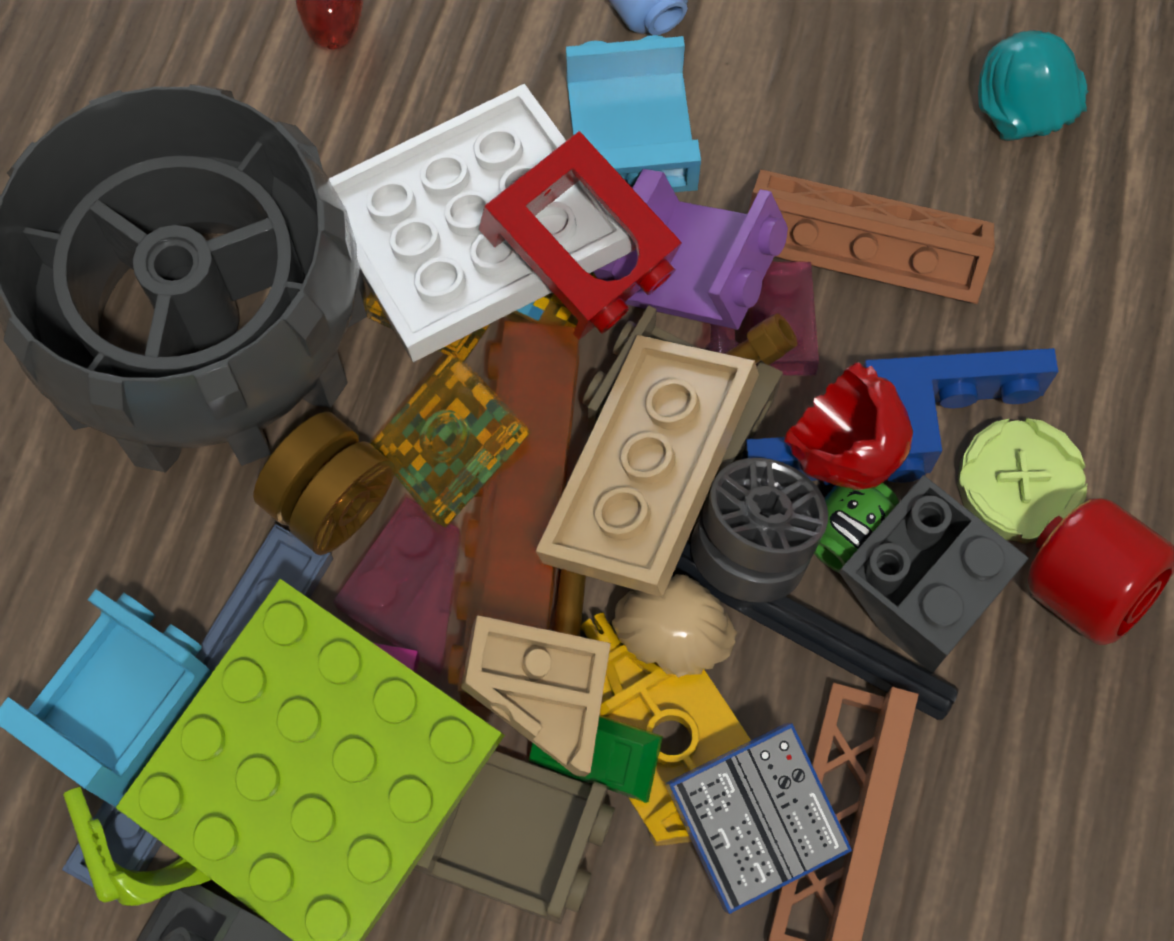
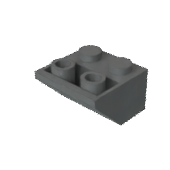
(930, 572)

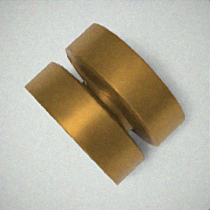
(323, 482)

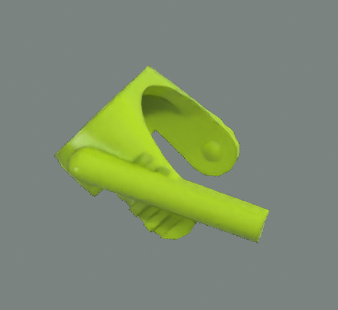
(115, 881)

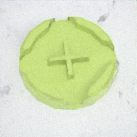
(1021, 477)

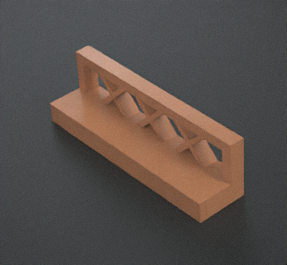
(881, 237)
(872, 811)

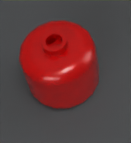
(1100, 569)

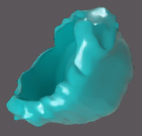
(1031, 85)

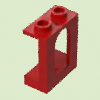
(589, 299)

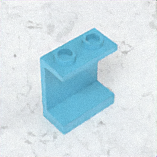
(635, 107)

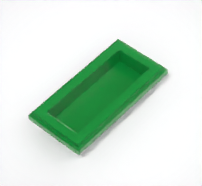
(621, 759)

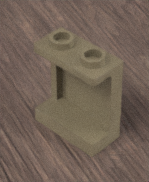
(521, 838)

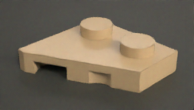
(540, 685)

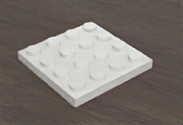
(422, 212)

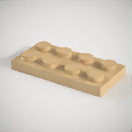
(648, 465)

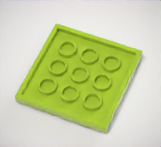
(310, 772)

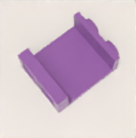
(719, 255)

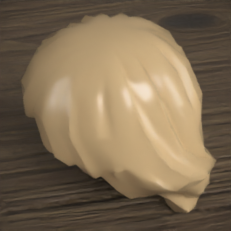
(679, 631)

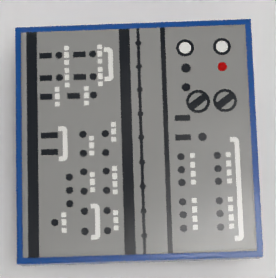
(758, 817)

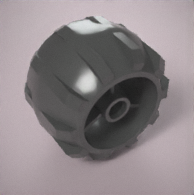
(136, 190)

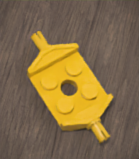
(648, 696)

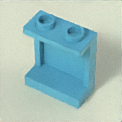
(111, 699)

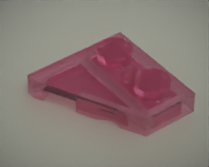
(407, 584)

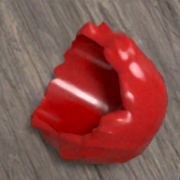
(853, 431)

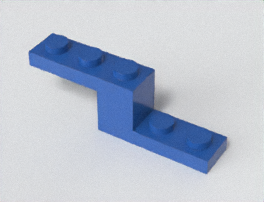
(946, 379)

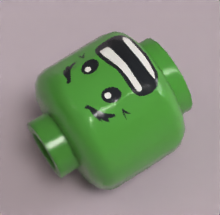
(851, 520)

